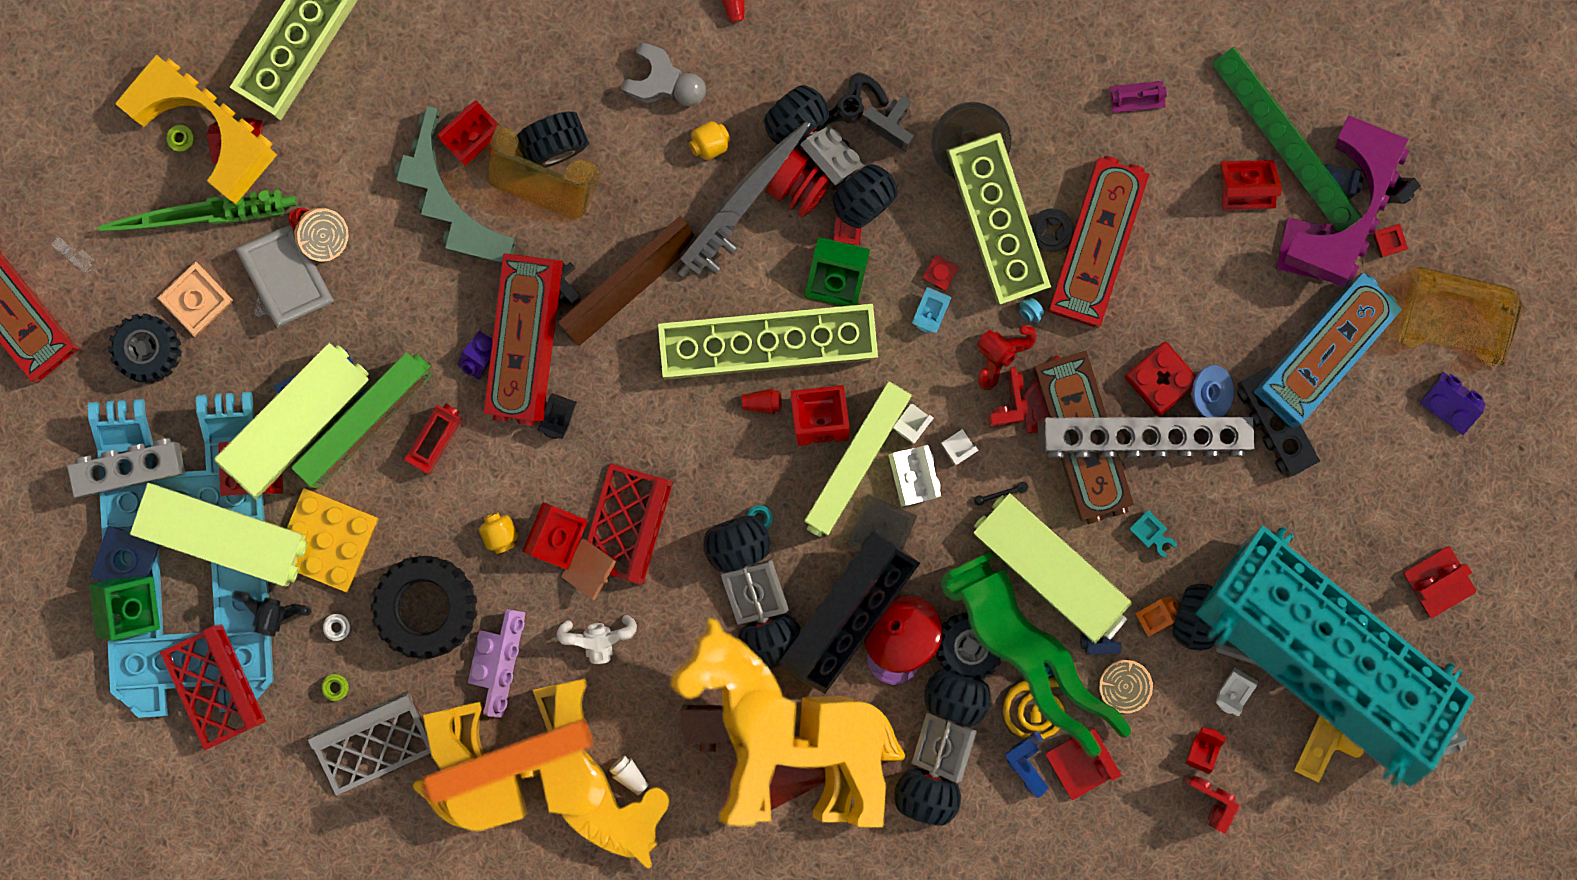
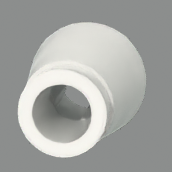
(628, 774)

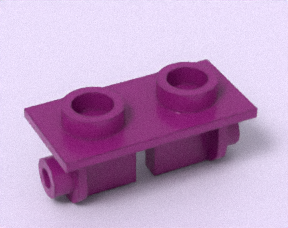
(1138, 96)

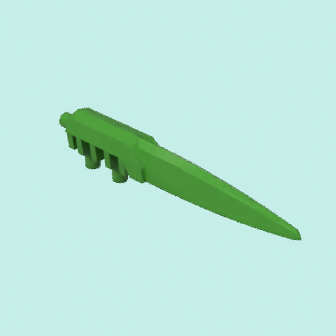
(214, 210)

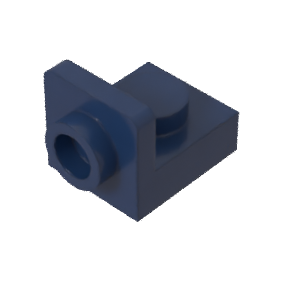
(1347, 179)
(1103, 646)

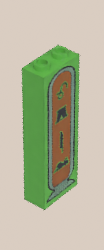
(363, 420)

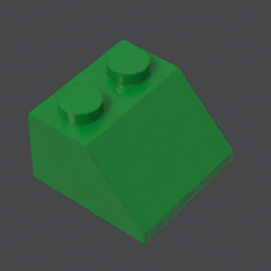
(837, 272)
(124, 607)

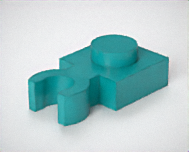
(1149, 531)

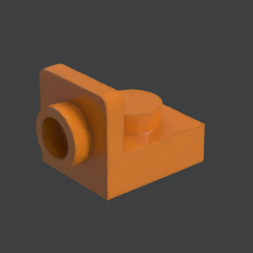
(1158, 615)

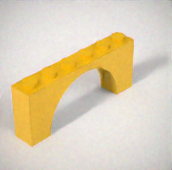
(241, 155)

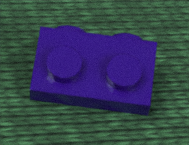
(1454, 403)

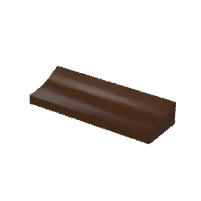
(627, 282)

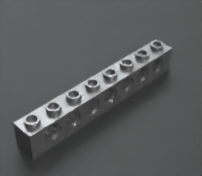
(1238, 431)

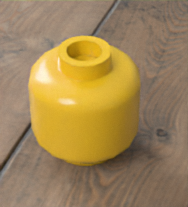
(709, 140)
(498, 533)

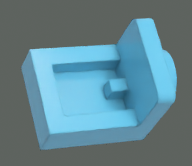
(931, 311)

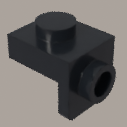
(1403, 190)
(566, 292)
(557, 416)

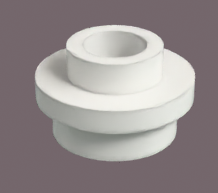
(327, 627)

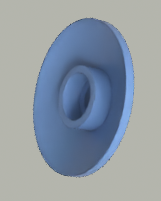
(1213, 391)

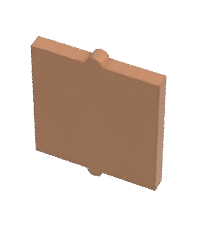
(589, 569)

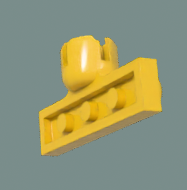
(1321, 746)

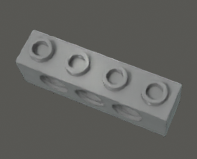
(169, 465)

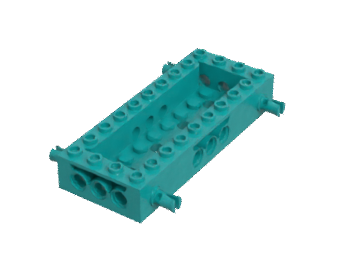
(1354, 677)

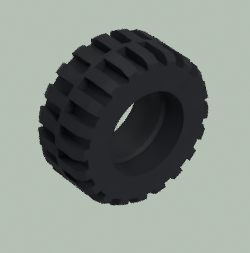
(387, 614)

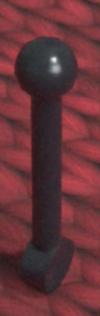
(1022, 488)

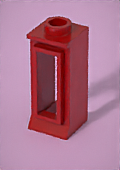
(427, 465)

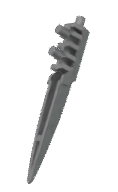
(722, 221)

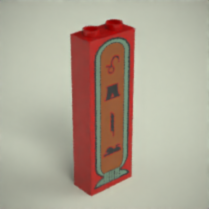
(1098, 241)
(26, 329)
(523, 338)

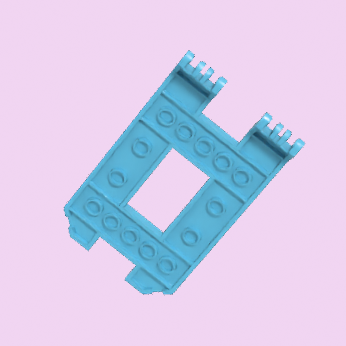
(135, 662)

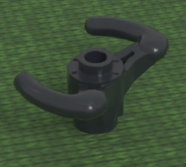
(856, 81)
(269, 613)

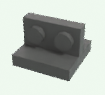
(888, 125)

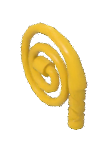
(1035, 714)

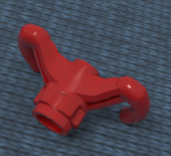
(1001, 353)

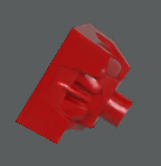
(820, 415)

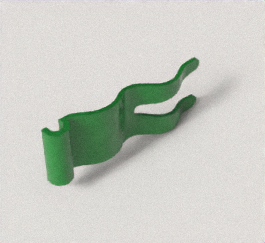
(1010, 636)

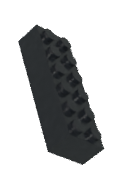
(849, 613)

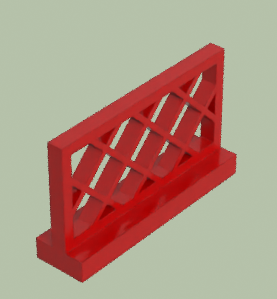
(649, 527)
(230, 672)

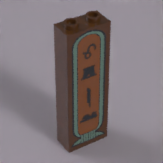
(1072, 392)

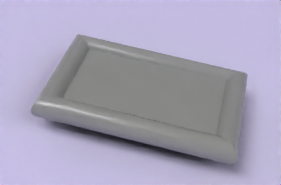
(284, 276)

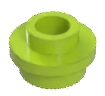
(185, 144)
(326, 687)

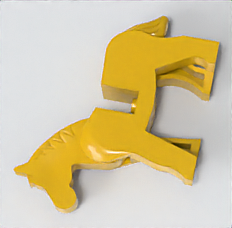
(834, 733)
(572, 783)

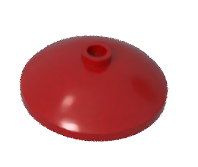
(910, 644)

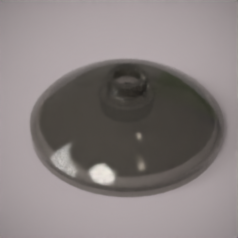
(964, 119)

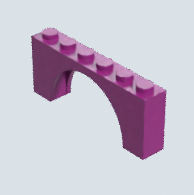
(1335, 255)

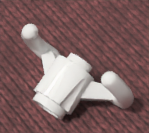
(597, 638)

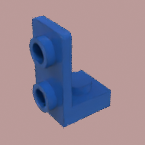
(1018, 761)

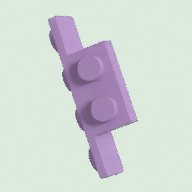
(495, 661)

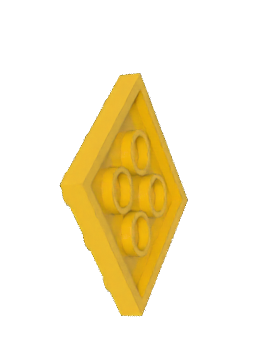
(335, 538)

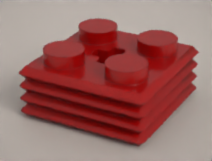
(1144, 378)

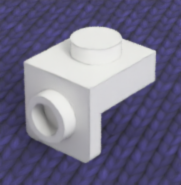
(1235, 692)

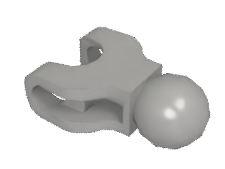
(664, 80)

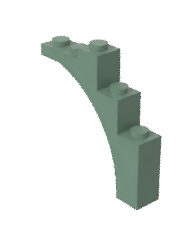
(422, 172)

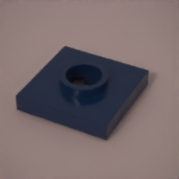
(115, 540)

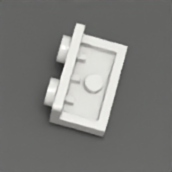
(915, 475)

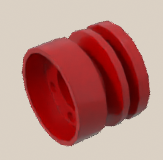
(799, 182)

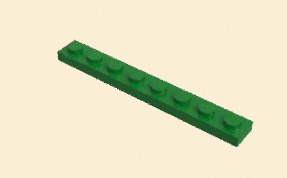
(1287, 140)

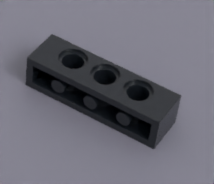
(1304, 453)

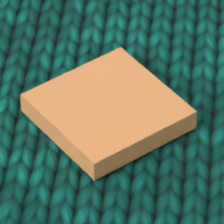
(195, 299)

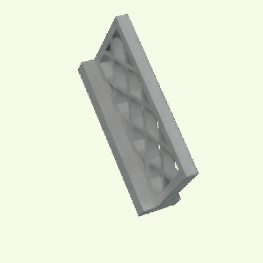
(362, 721)

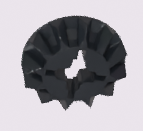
(1063, 234)

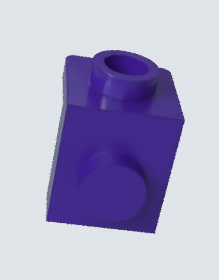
(476, 355)

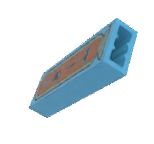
(1328, 350)

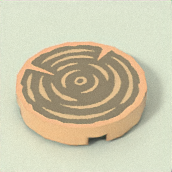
(321, 234)
(1126, 686)

